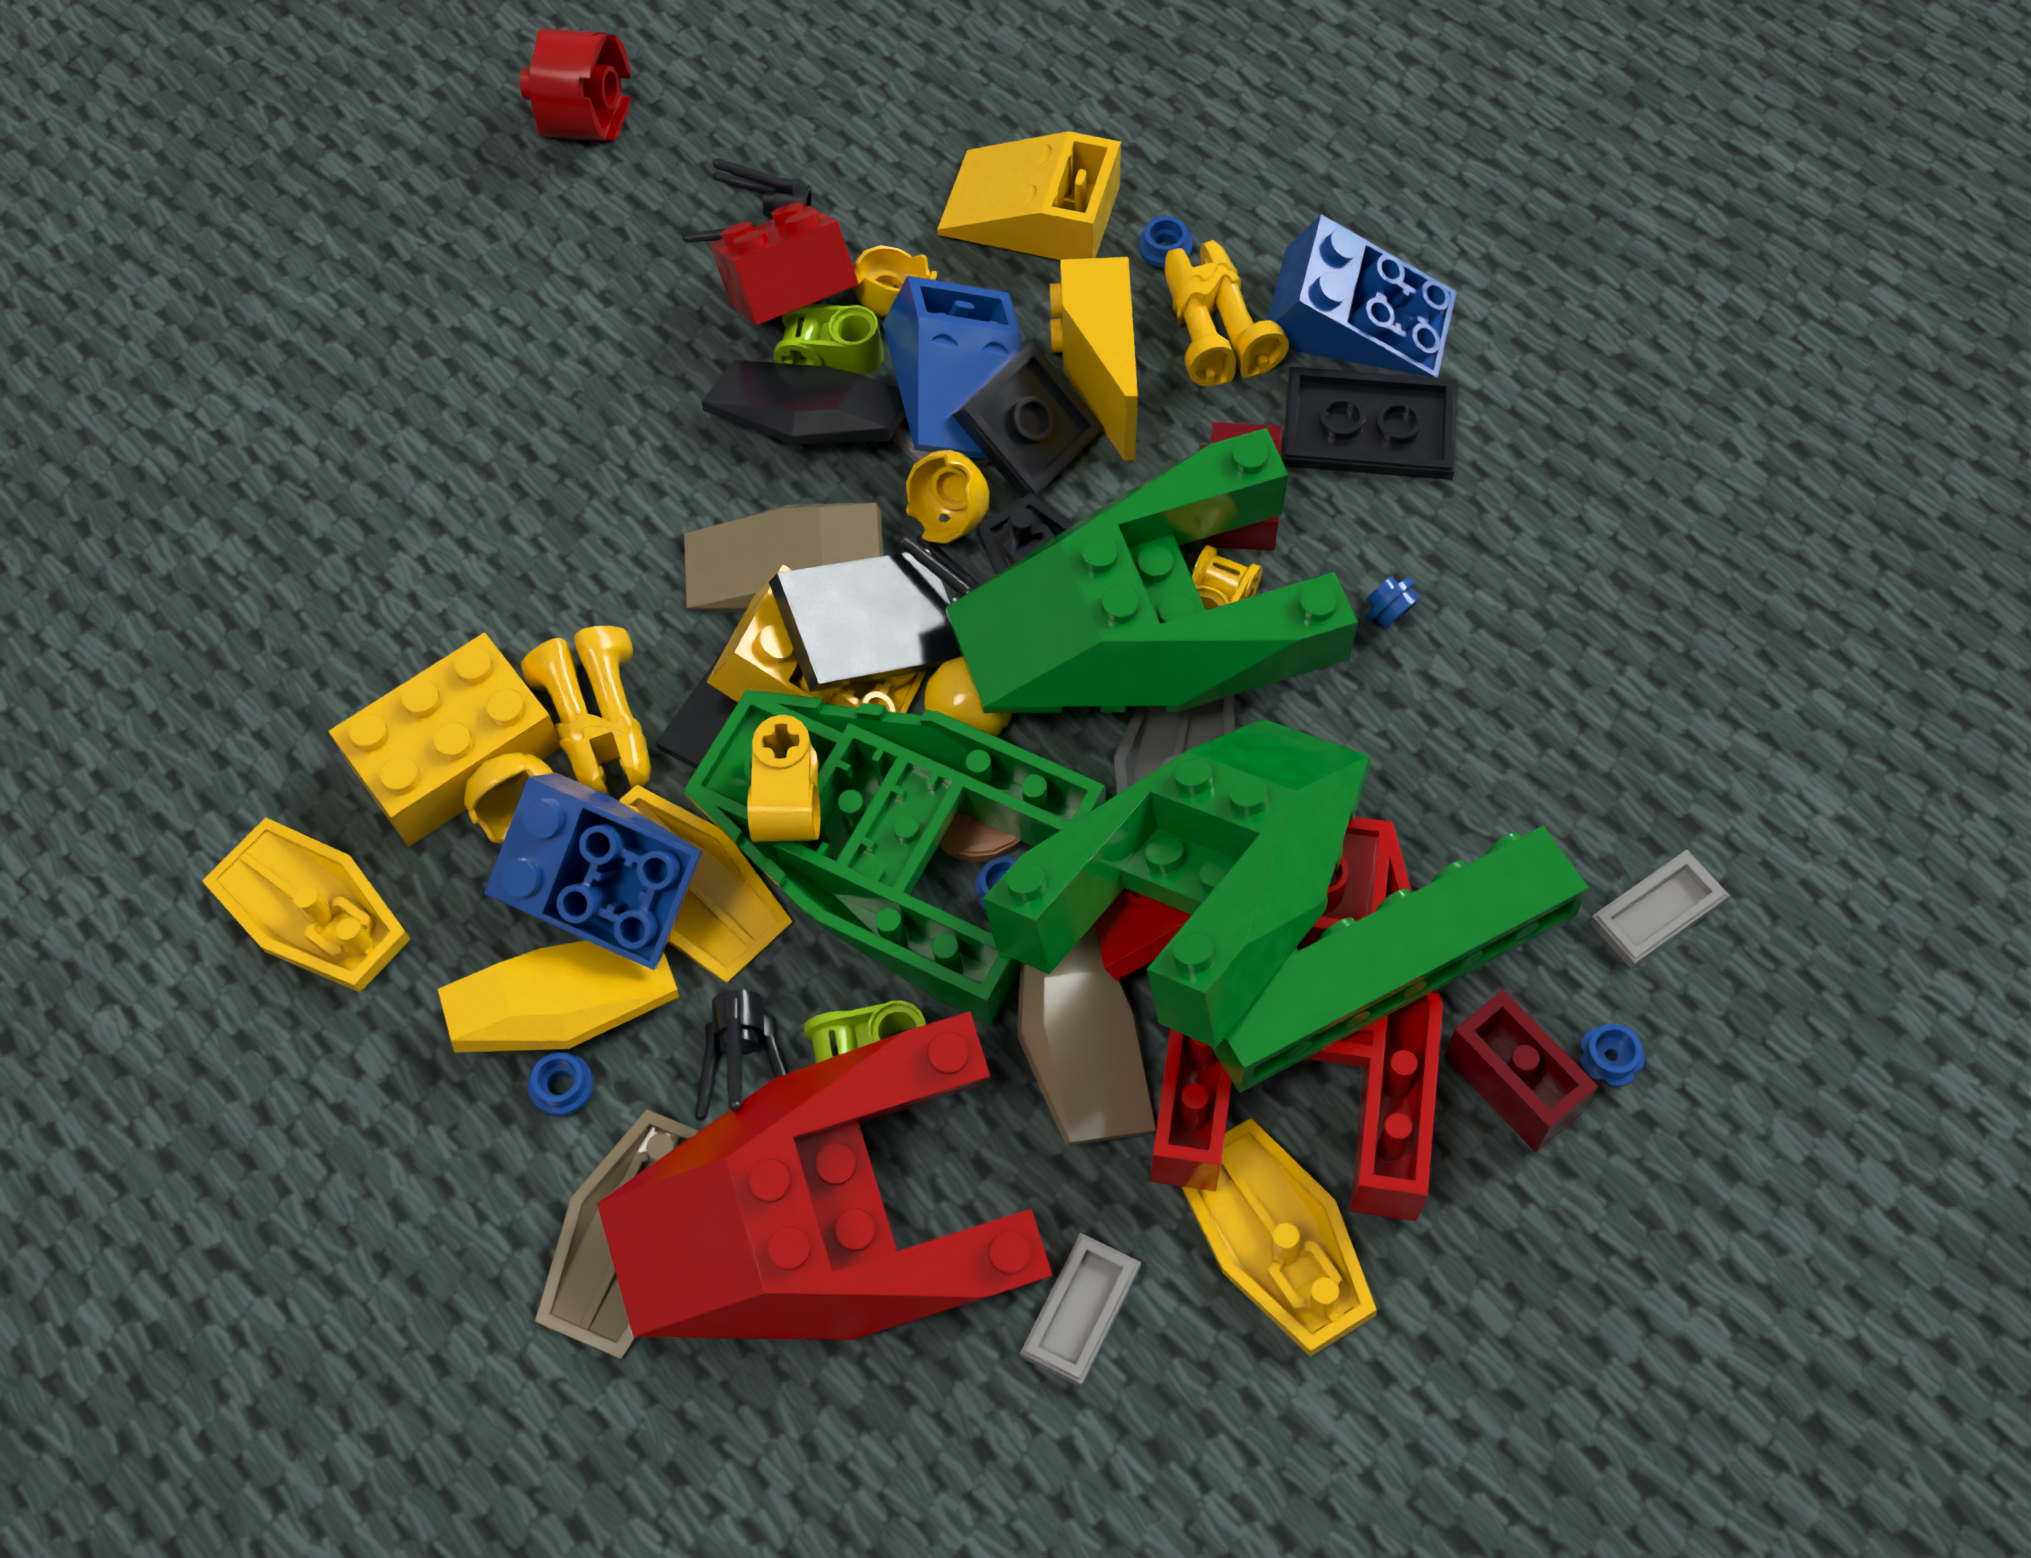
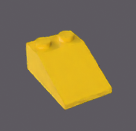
(1098, 342)

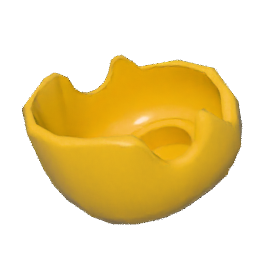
(880, 270)
(950, 486)
(954, 695)
(496, 791)

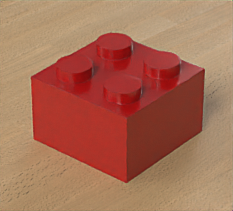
(783, 262)

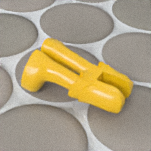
(1197, 296)
(584, 736)

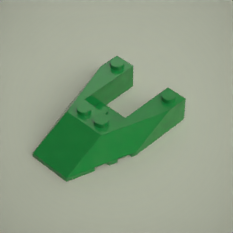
(1116, 616)
(884, 806)
(1223, 832)

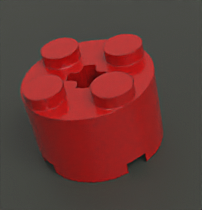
(577, 84)

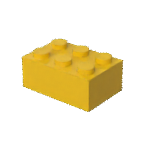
(437, 730)

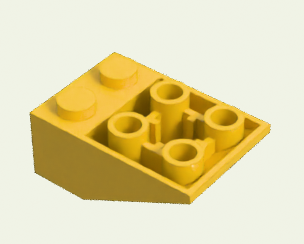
(1036, 195)
(764, 660)

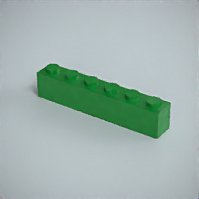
(1403, 953)

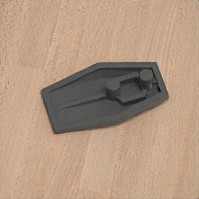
(1160, 736)

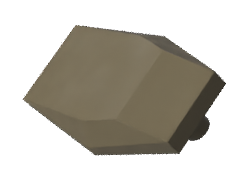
(737, 557)
(1085, 1047)
(582, 1284)

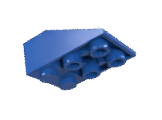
(1360, 303)
(942, 350)
(593, 868)

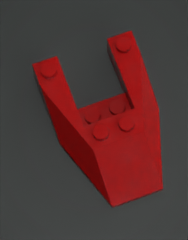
(1395, 1053)
(779, 1219)

